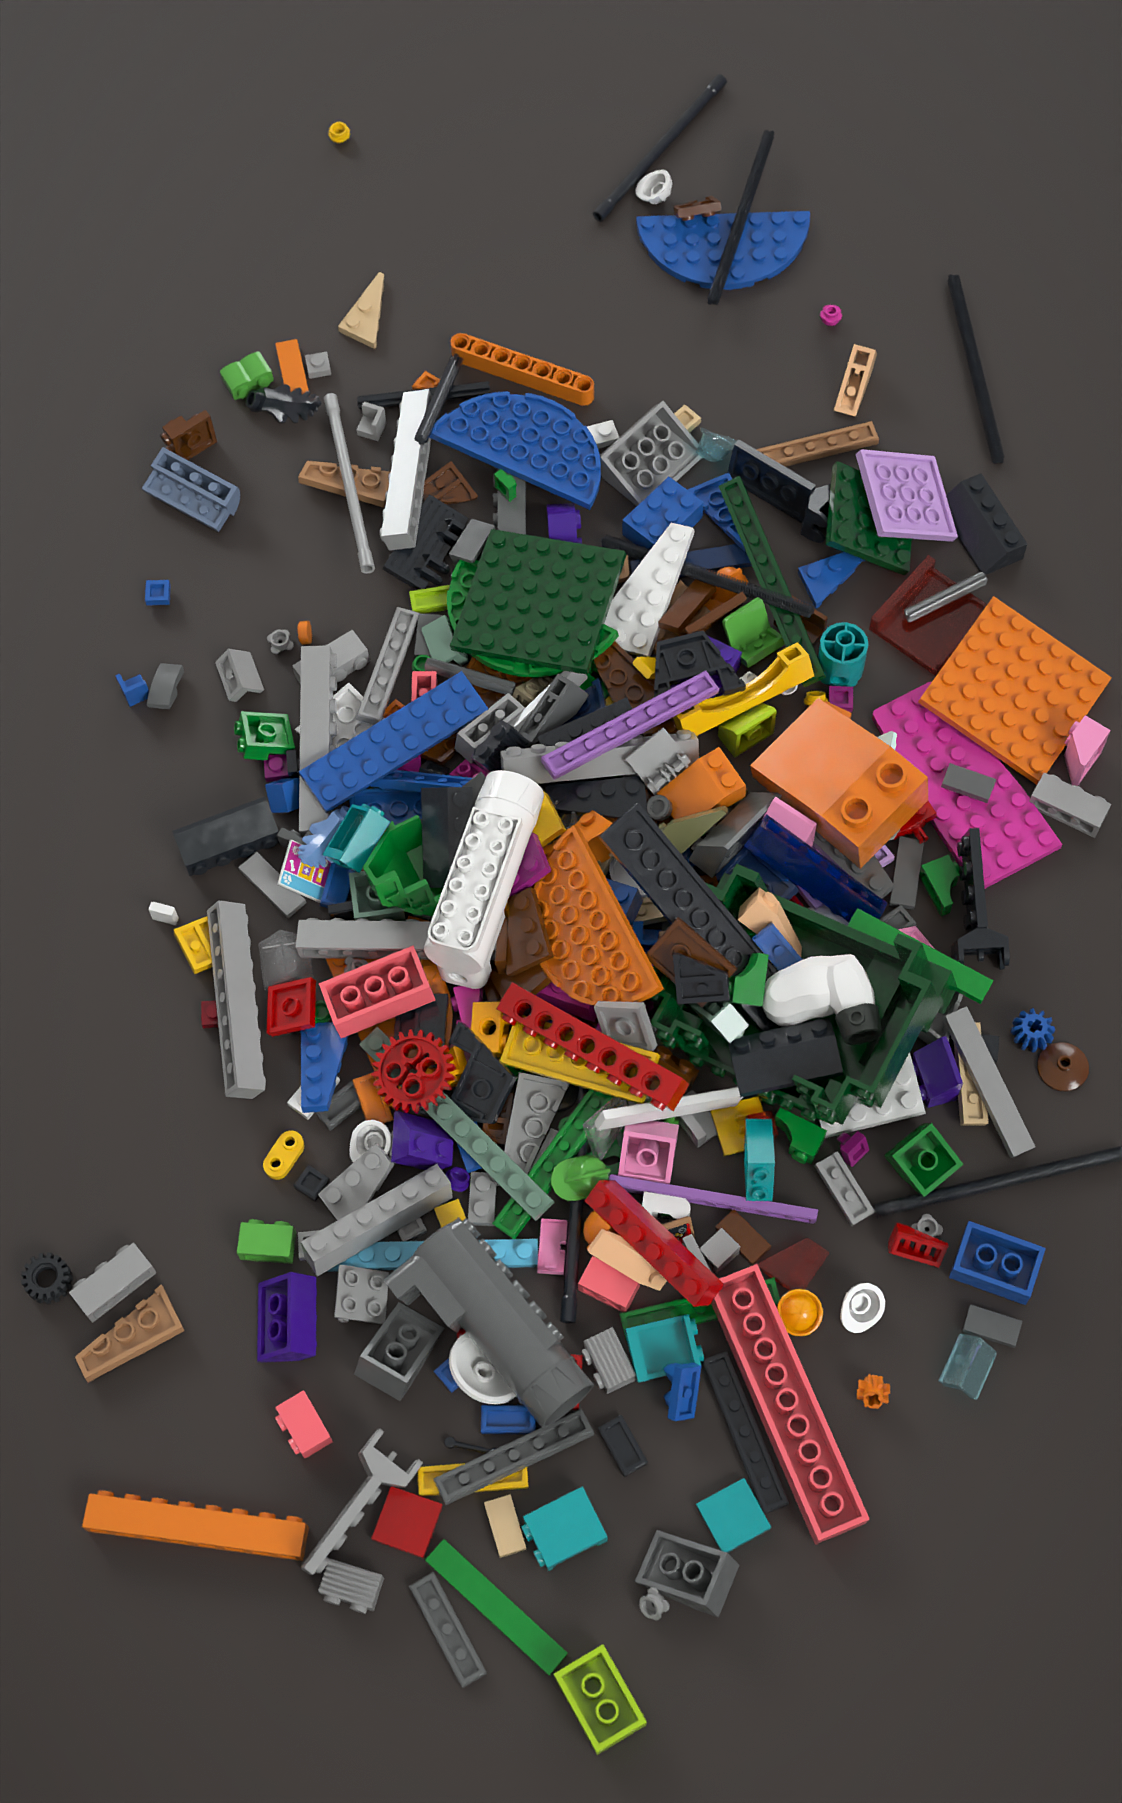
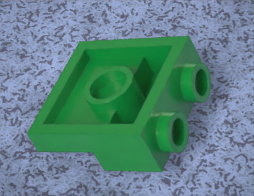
(263, 734)

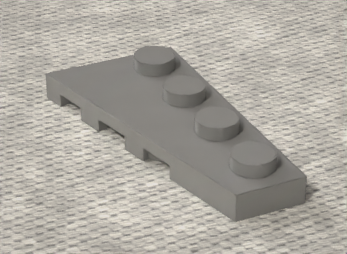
(531, 1115)

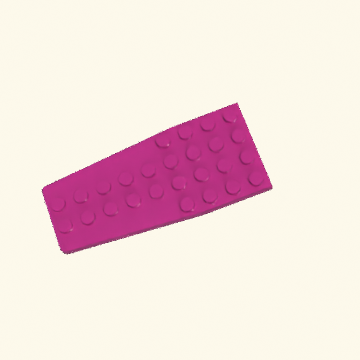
(1009, 825)

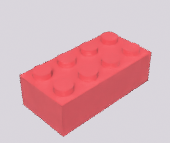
(376, 992)

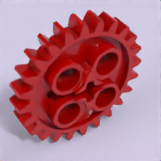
(397, 1057)

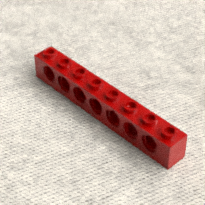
(671, 1085)

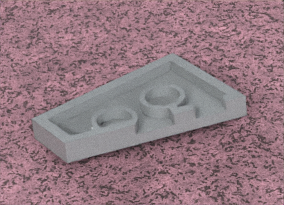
(357, 1183)

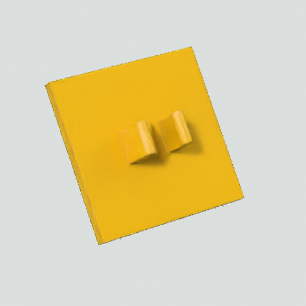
(731, 1124)

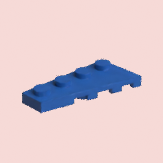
(716, 507)
(320, 1064)

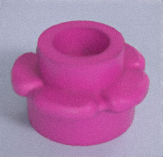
(831, 319)

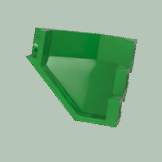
(397, 870)

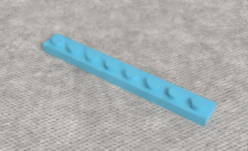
(391, 1255)

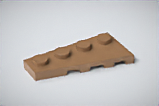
(370, 484)
(140, 1331)

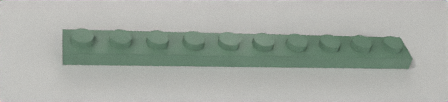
(474, 1141)

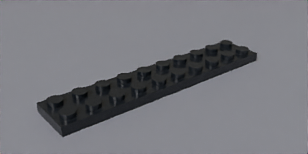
(681, 892)

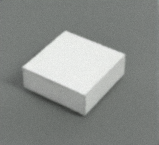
(163, 913)

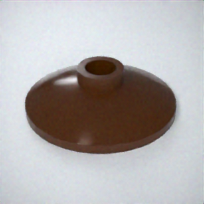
(1058, 1076)

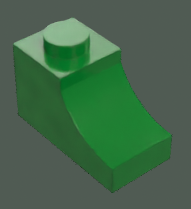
(938, 879)
(750, 984)
(803, 1136)

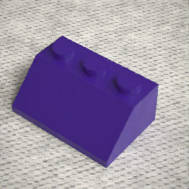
(287, 1318)

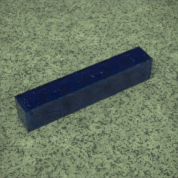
(812, 871)

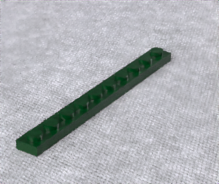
(767, 569)

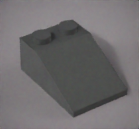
(398, 1351)
(688, 1572)

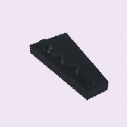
(606, 797)

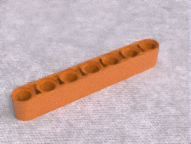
(523, 369)

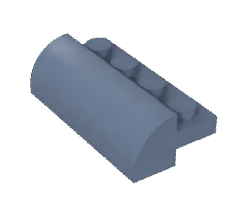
(192, 490)

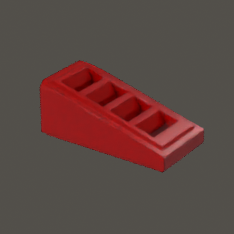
(910, 1234)

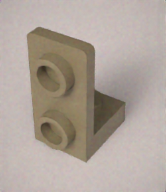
(531, 689)

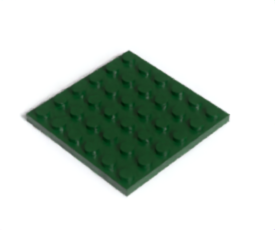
(538, 601)

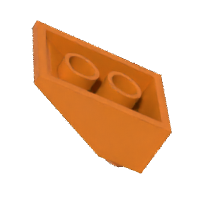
(704, 786)

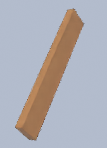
(822, 444)

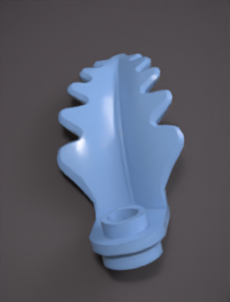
(322, 835)

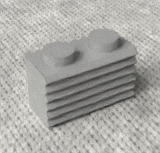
(609, 1361)
(351, 1586)

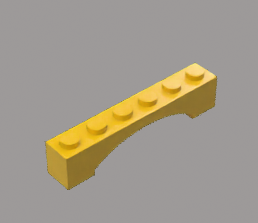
(786, 671)

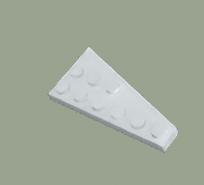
(648, 592)

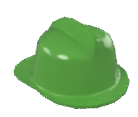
(578, 1176)

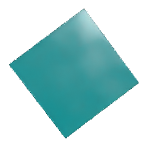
(733, 1516)

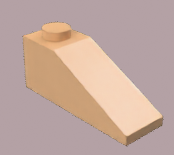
(855, 380)
(763, 909)
(623, 1257)

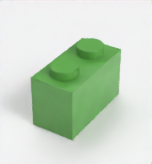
(266, 1241)

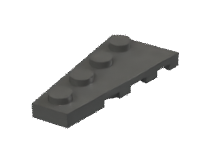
(870, 875)

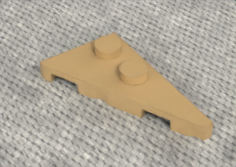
(363, 318)

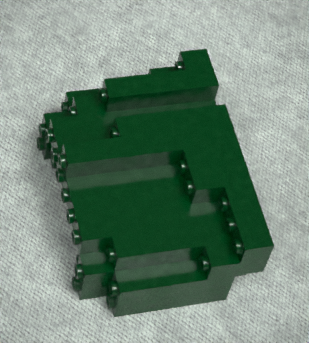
(904, 987)

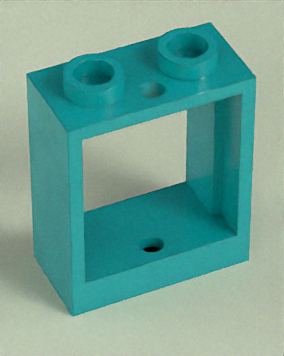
(356, 837)
(759, 1160)

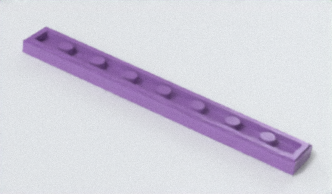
(629, 725)
(719, 1200)

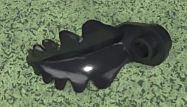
(283, 403)

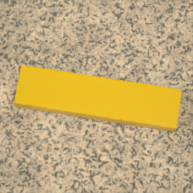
(427, 1487)

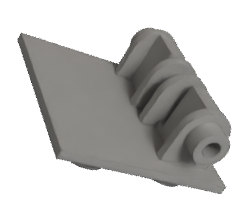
(658, 761)
(361, 1295)

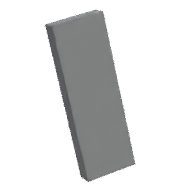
(265, 879)

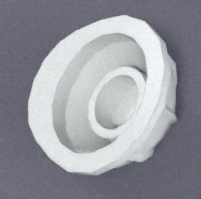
(654, 187)
(368, 1134)
(862, 1307)

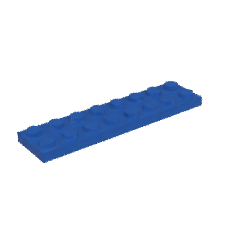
(393, 742)

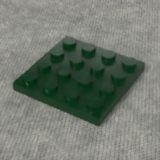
(853, 527)

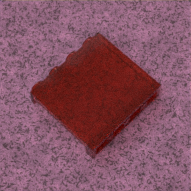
(935, 635)

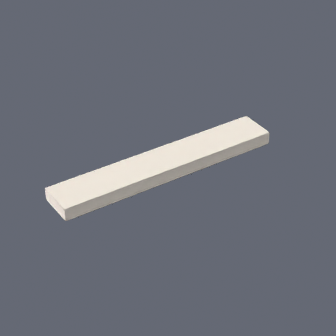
(687, 1105)

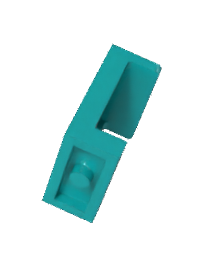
(662, 1343)
(563, 1528)

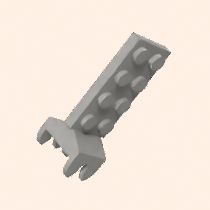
(379, 1471)

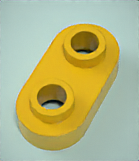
(285, 1154)

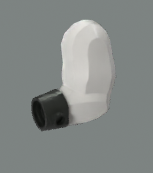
(821, 988)

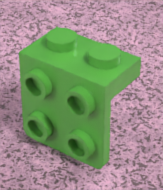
(751, 632)

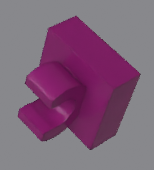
(853, 1147)

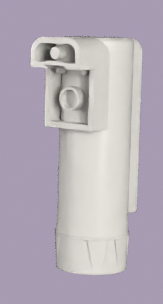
(482, 878)

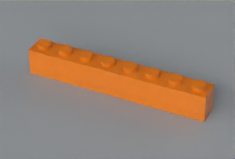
(196, 1526)

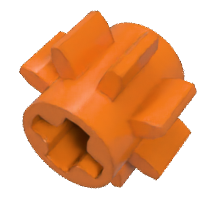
(873, 1391)

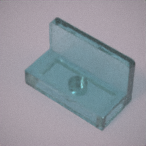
(968, 1365)

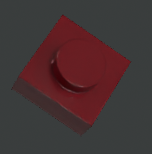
(209, 1014)

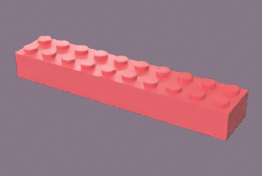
(787, 1406)

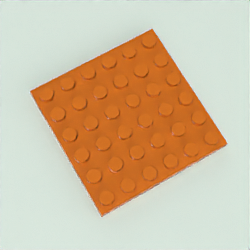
(1014, 690)

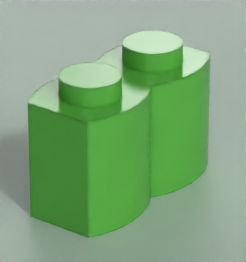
(246, 375)

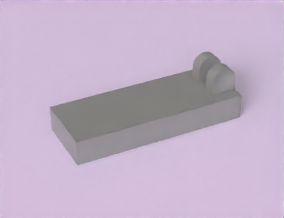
(844, 1188)

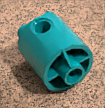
(843, 654)

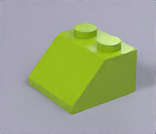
(747, 728)

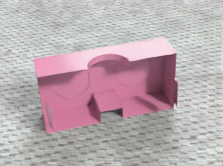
(550, 1256)

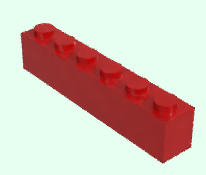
(654, 1243)

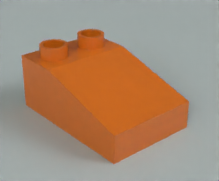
(842, 780)

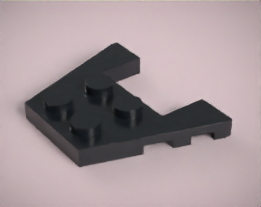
(688, 656)
(484, 1081)

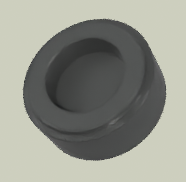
(659, 807)

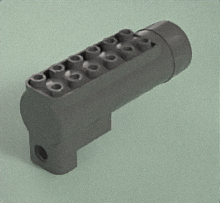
(477, 1294)

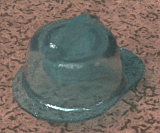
(714, 446)

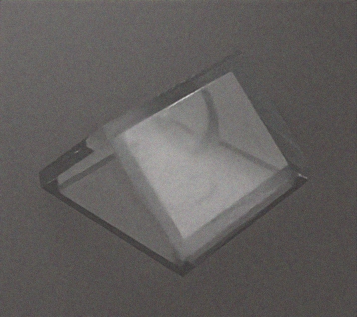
(281, 960)

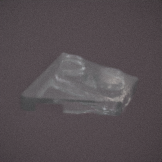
(601, 1140)

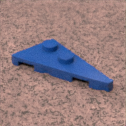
(826, 574)

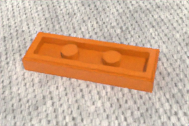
(291, 365)

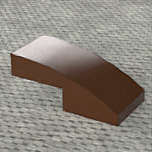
(498, 1131)

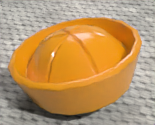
(800, 1312)

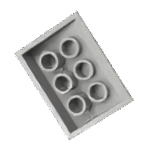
(648, 454)

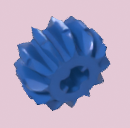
(1032, 1020)

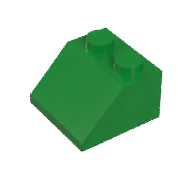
(923, 1159)

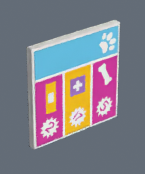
(301, 877)

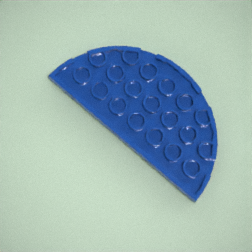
(695, 246)
(528, 440)

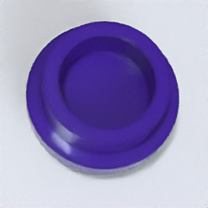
(459, 1179)

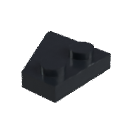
(699, 981)

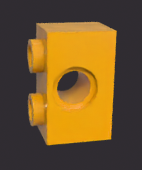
(483, 1017)

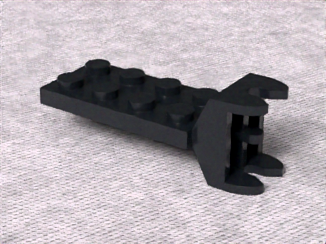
(782, 489)
(980, 939)

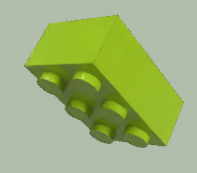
(600, 1699)

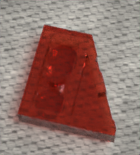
(795, 1265)

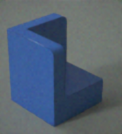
(133, 689)
(283, 795)
(646, 937)

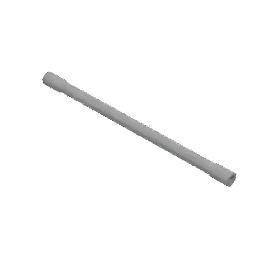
(364, 553)

